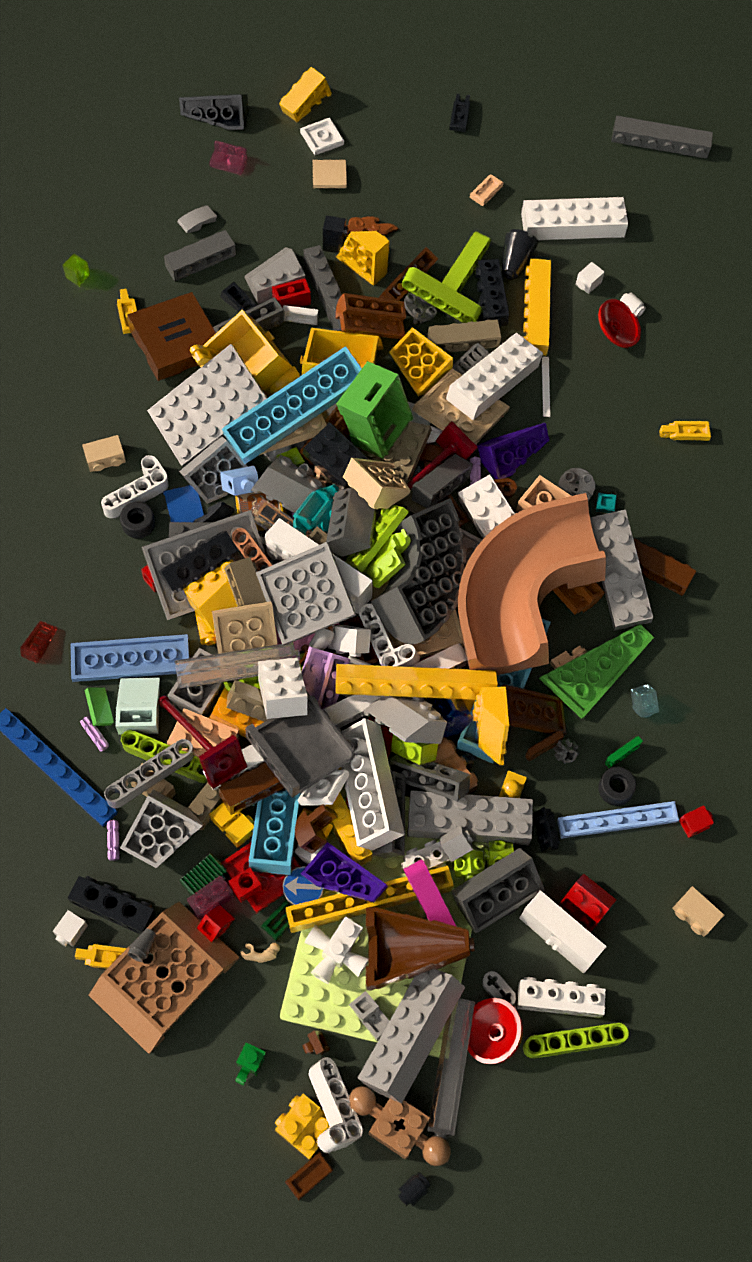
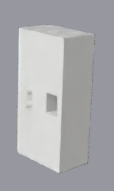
(562, 932)

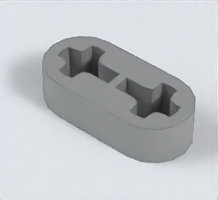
(501, 984)

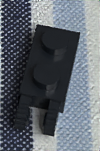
(459, 114)

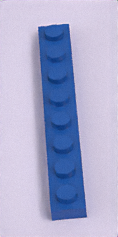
(55, 768)

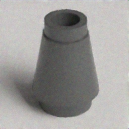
(141, 946)

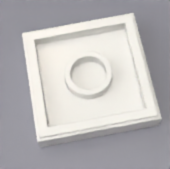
(322, 136)
(325, 790)

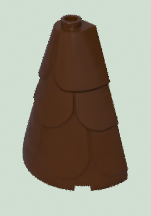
(410, 946)

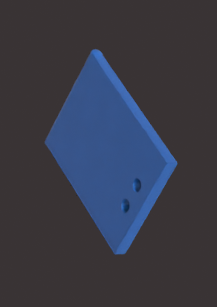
(183, 504)

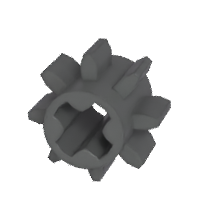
(566, 751)

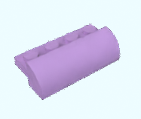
(320, 675)

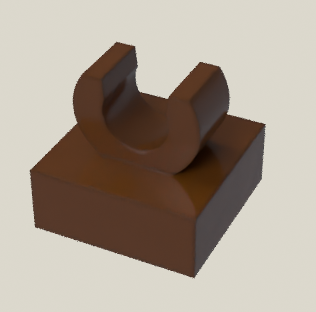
(317, 1043)

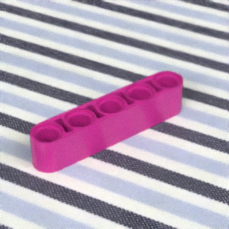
(428, 893)

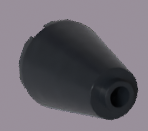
(517, 252)

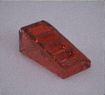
(33, 652)

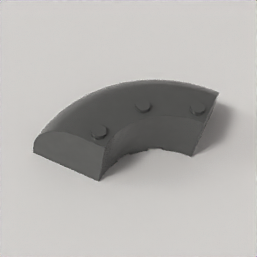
(428, 585)

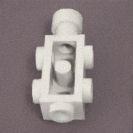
(427, 856)

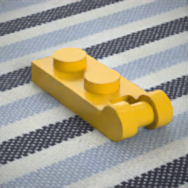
(203, 354)

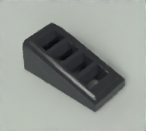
(234, 288)

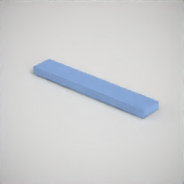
(617, 819)

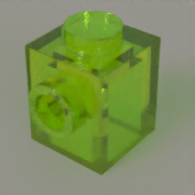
(76, 269)

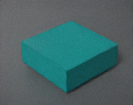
(606, 503)

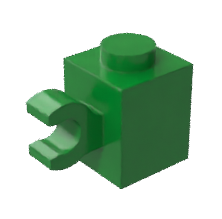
(249, 1062)

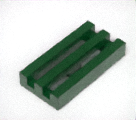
(270, 931)

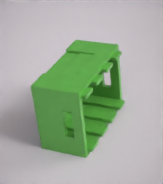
(372, 406)

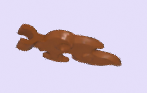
(369, 224)

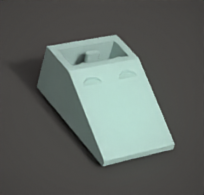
(138, 705)

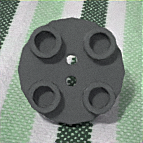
(419, 308)
(586, 482)

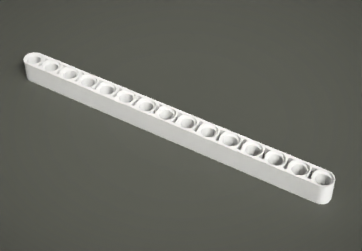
(353, 706)

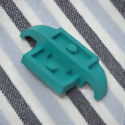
(315, 510)

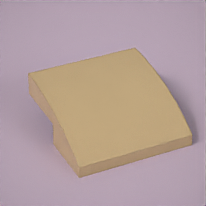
(329, 173)

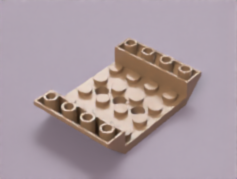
(142, 1000)

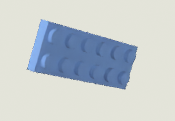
(127, 657)

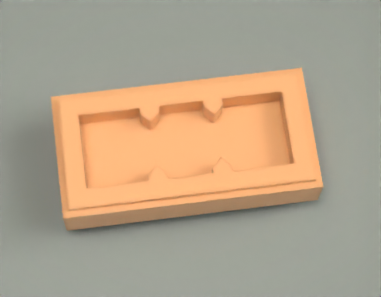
(486, 190)

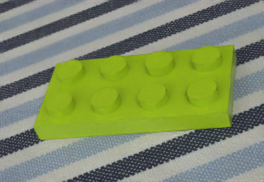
(383, 529)

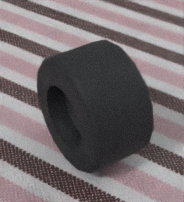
(133, 510)
(622, 775)

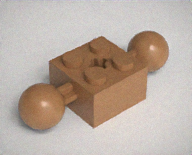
(435, 1149)

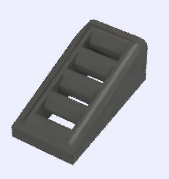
(478, 352)

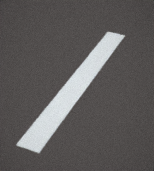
(545, 385)

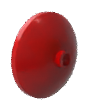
(619, 323)
(489, 1018)

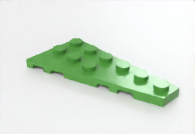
(593, 673)

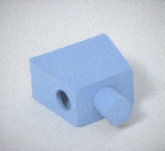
(241, 480)

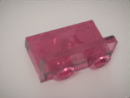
(228, 157)
(210, 896)

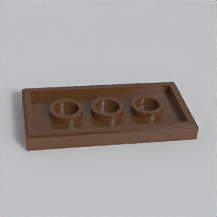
(535, 710)

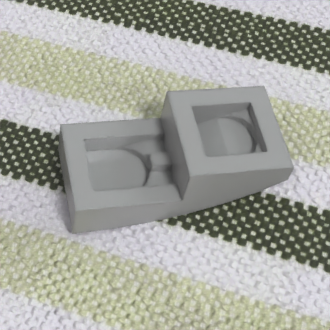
(195, 219)
(370, 1015)

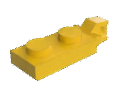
(125, 306)
(686, 430)
(99, 955)

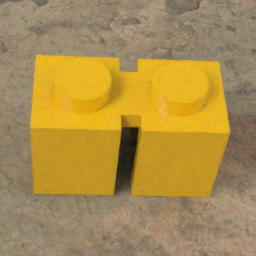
(237, 826)

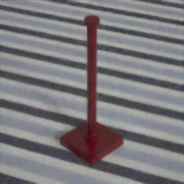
(453, 442)
(218, 761)

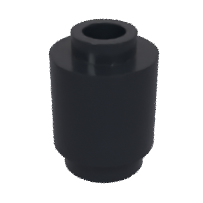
(414, 1189)

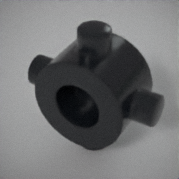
(469, 758)

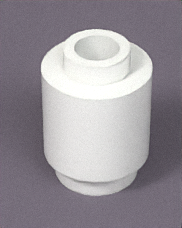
(634, 303)

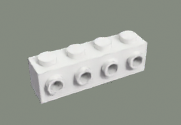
(561, 998)

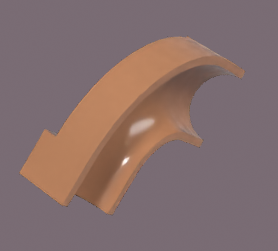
(514, 574)

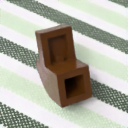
(310, 825)

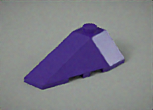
(511, 450)
(341, 874)

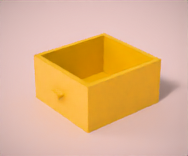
(325, 343)
(254, 347)

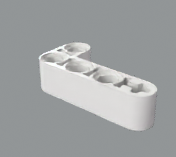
(111, 504)
(383, 638)
(335, 1101)

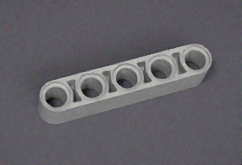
(144, 782)

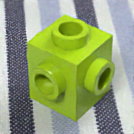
(496, 851)
(469, 865)

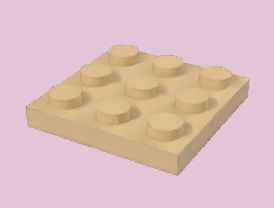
(244, 627)

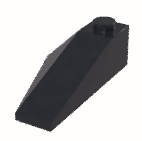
(223, 110)

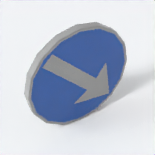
(299, 889)

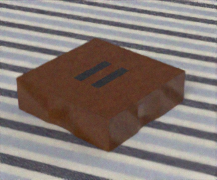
(169, 332)

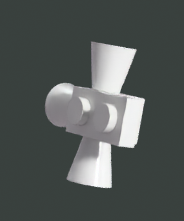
(337, 950)

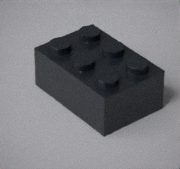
(331, 454)

